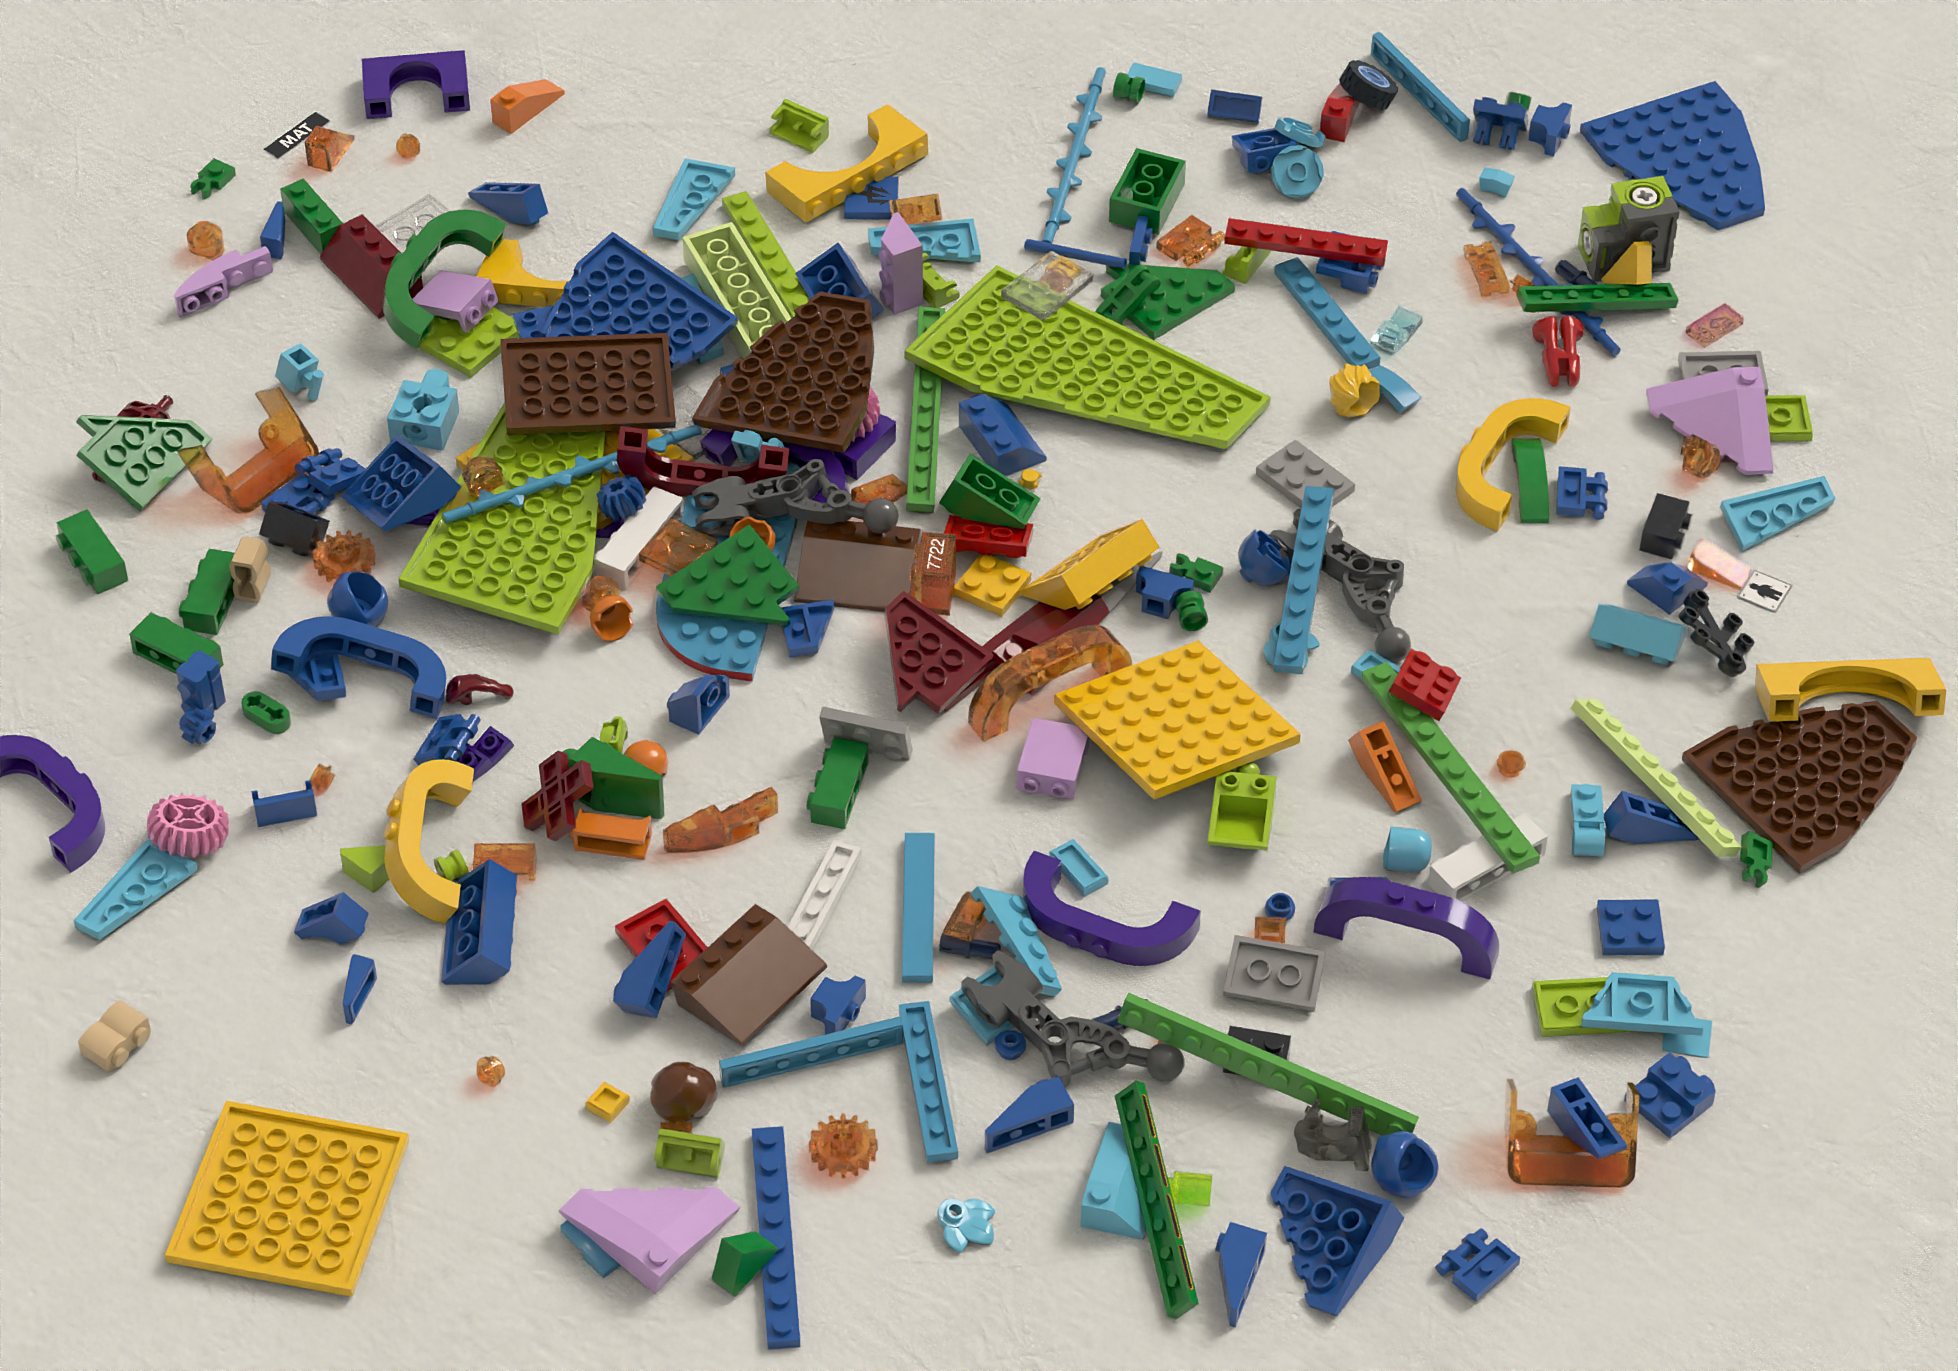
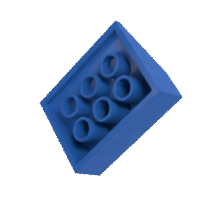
(400, 486)

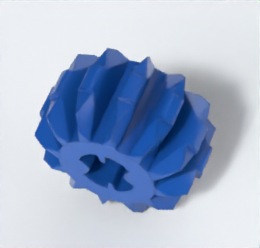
(621, 497)

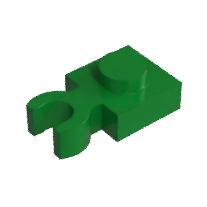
(213, 175)
(1201, 571)
(1757, 855)

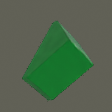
(740, 1260)

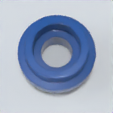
(1280, 906)
(1010, 1051)

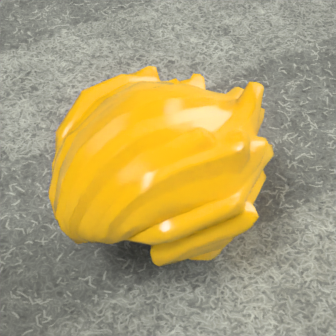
(1353, 390)

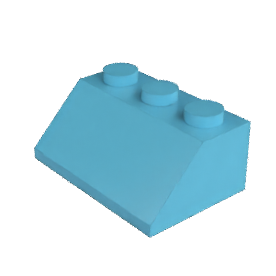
(1637, 633)

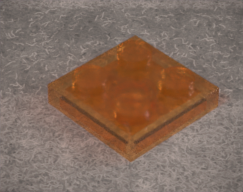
(675, 547)

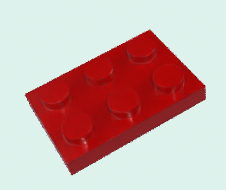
(989, 538)
(1425, 684)
(644, 926)

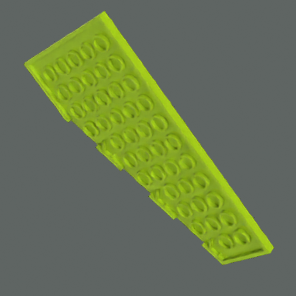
(1082, 368)
(513, 559)

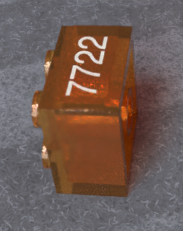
(934, 571)

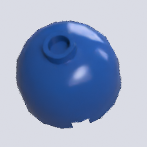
(1262, 560)

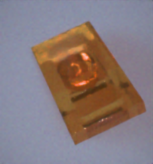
(917, 208)

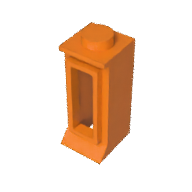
(612, 835)

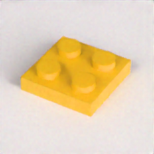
(992, 584)

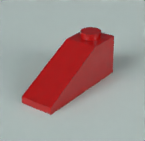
(1338, 114)

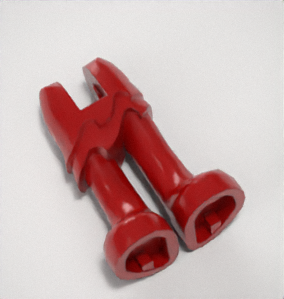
(1556, 360)

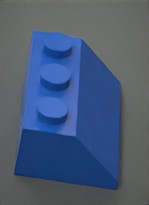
(837, 274)
(998, 435)

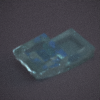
(1397, 331)

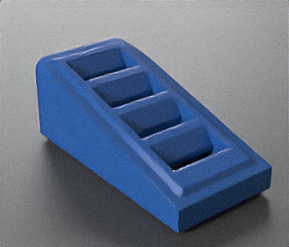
(274, 232)
(358, 985)

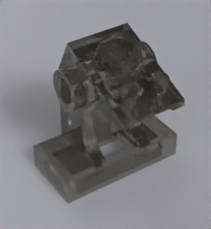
(1338, 1143)

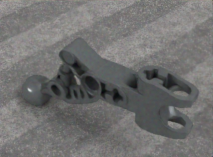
(785, 495)
(1358, 573)
(1016, 1002)

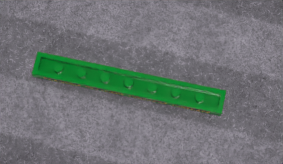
(1156, 1200)

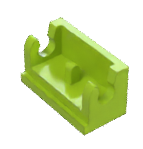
(800, 126)
(1244, 263)
(935, 288)
(689, 1152)

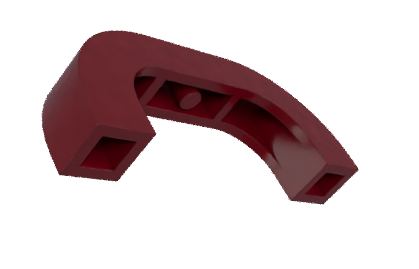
(683, 476)

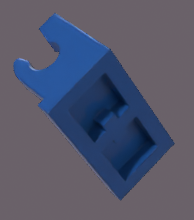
(285, 806)

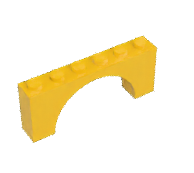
(815, 192)
(514, 283)
(1907, 680)

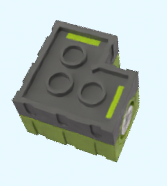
(1635, 213)

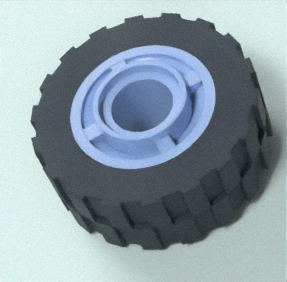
(1368, 85)

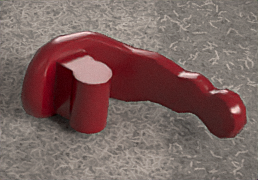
(462, 686)

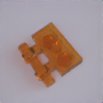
(1184, 240)

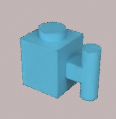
(298, 370)

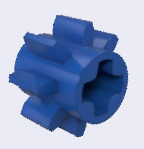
(197, 726)

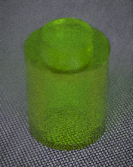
(1191, 1188)

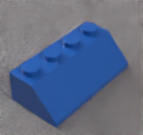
(481, 928)

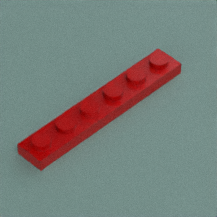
(1306, 242)

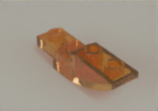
(715, 829)

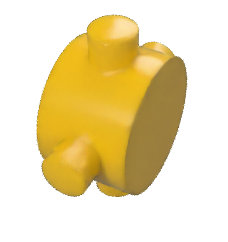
(1030, 478)

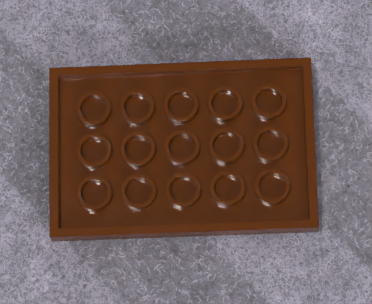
(587, 383)

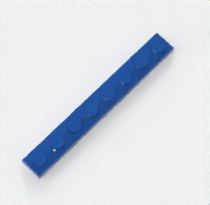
(775, 1226)

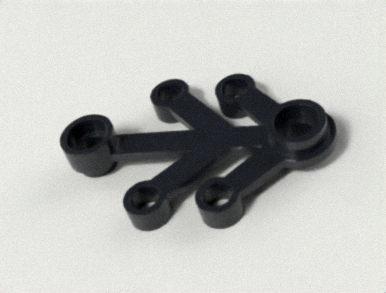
(1730, 661)

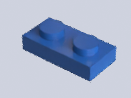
(1142, 236)

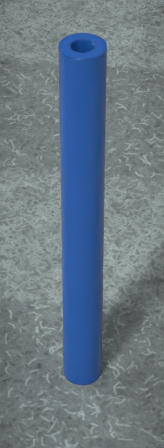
(1077, 254)

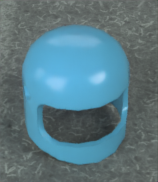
(1407, 850)

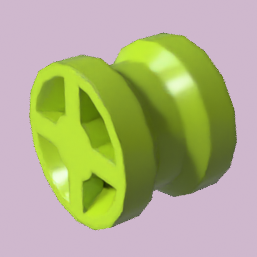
(451, 866)

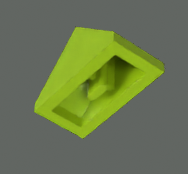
(365, 865)

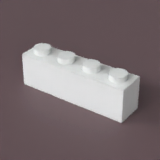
(621, 555)
(1478, 865)

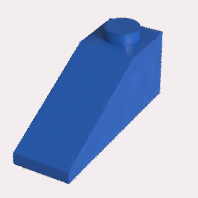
(512, 201)
(1644, 821)
(648, 976)
(1033, 1113)
(1583, 1119)
(1239, 1262)

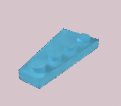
(690, 196)
(940, 240)
(133, 888)
(1019, 934)

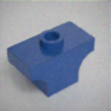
(1550, 126)
(1160, 590)
(838, 1002)

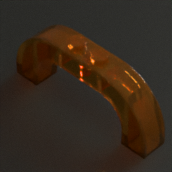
(1040, 664)

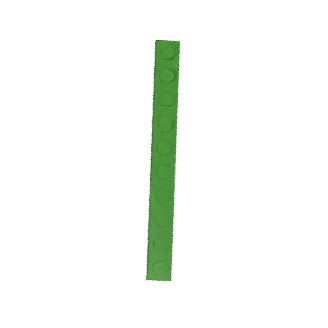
(924, 427)
(1453, 773)
(1261, 1065)

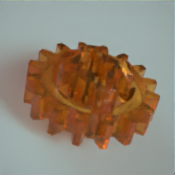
(343, 555)
(827, 1145)

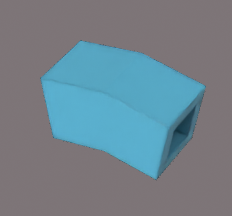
(1496, 181)

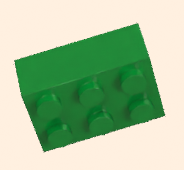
(1147, 189)

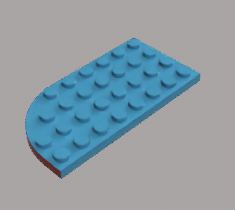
(714, 643)

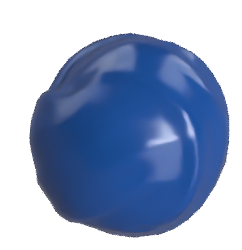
(358, 598)
(1404, 1164)

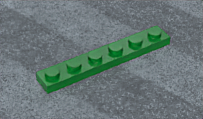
(1596, 297)

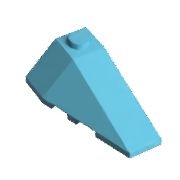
(1111, 1191)

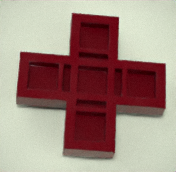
(557, 794)

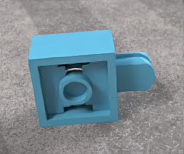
(425, 411)

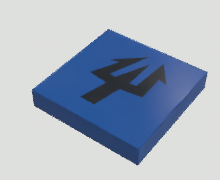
(873, 200)

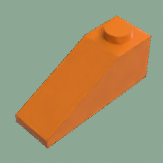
(522, 102)
(1384, 766)

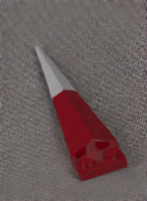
(1063, 620)

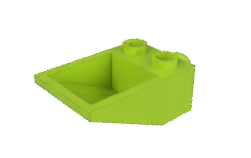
(1242, 809)

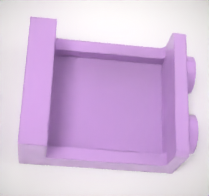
(458, 297)
(1052, 758)

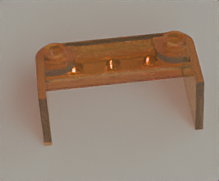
(285, 445)
(1558, 1159)

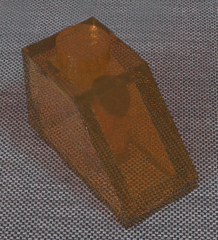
(326, 147)

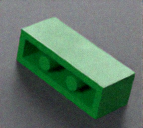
(309, 213)
(91, 552)
(209, 594)
(168, 643)
(838, 783)

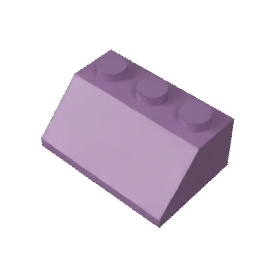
(901, 267)

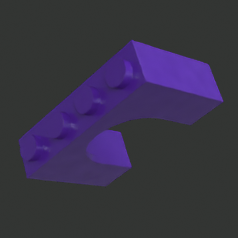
(387, 73)
(866, 451)

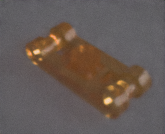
(1486, 267)

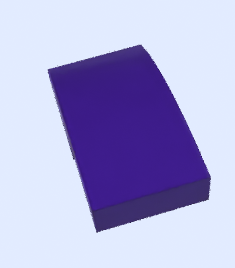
(486, 752)

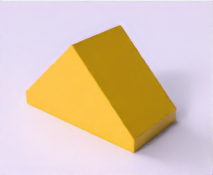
(1633, 266)

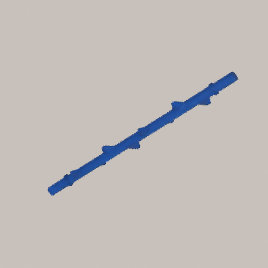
(1533, 263)

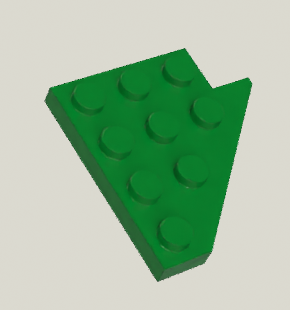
(1179, 297)
(733, 582)

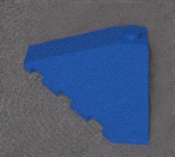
(1334, 1233)

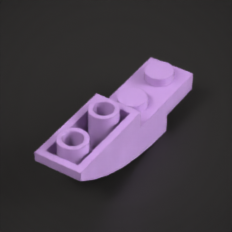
(214, 279)

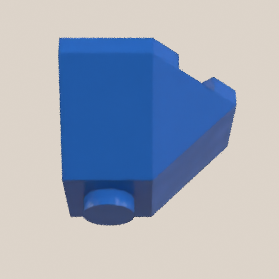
(1666, 584)
(698, 702)

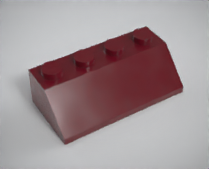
(362, 261)

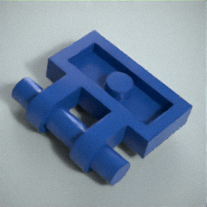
(335, 475)
(1572, 492)
(299, 494)
(448, 738)
(1482, 1271)

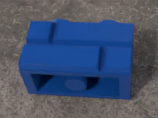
(200, 683)

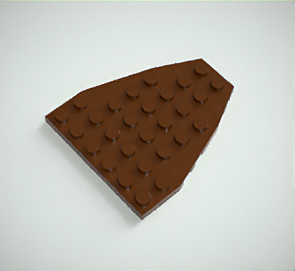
(801, 379)
(1806, 778)

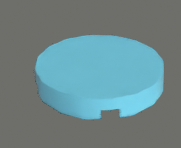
(1299, 132)
(1297, 171)

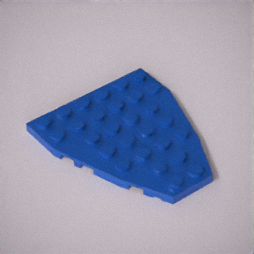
(1695, 144)
(629, 293)

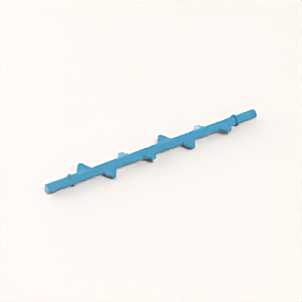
(1078, 149)
(582, 467)

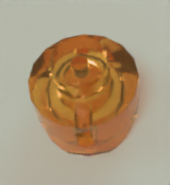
(206, 240)
(1700, 457)
(482, 474)
(597, 589)

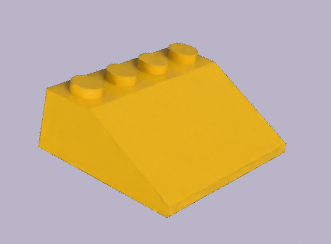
(1094, 567)

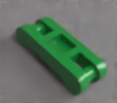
(1127, 296)

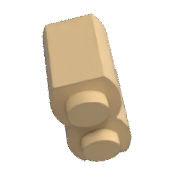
(250, 569)
(114, 1036)

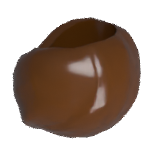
(682, 1092)

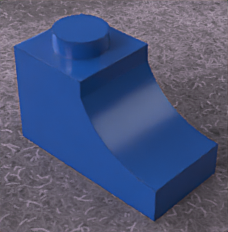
(334, 919)

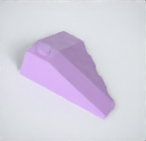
(1723, 409)
(650, 1229)

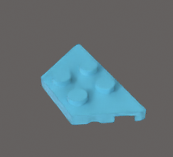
(1642, 1004)

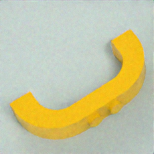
(1513, 419)
(404, 864)

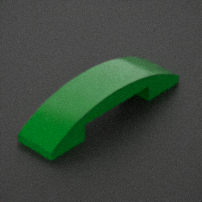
(1532, 480)

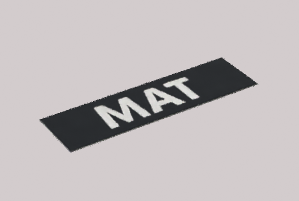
(296, 135)

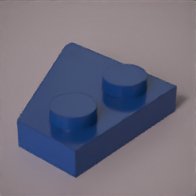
(807, 627)

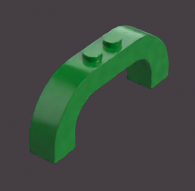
(447, 229)

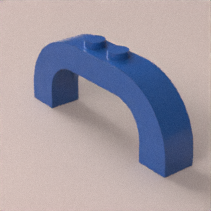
(369, 645)

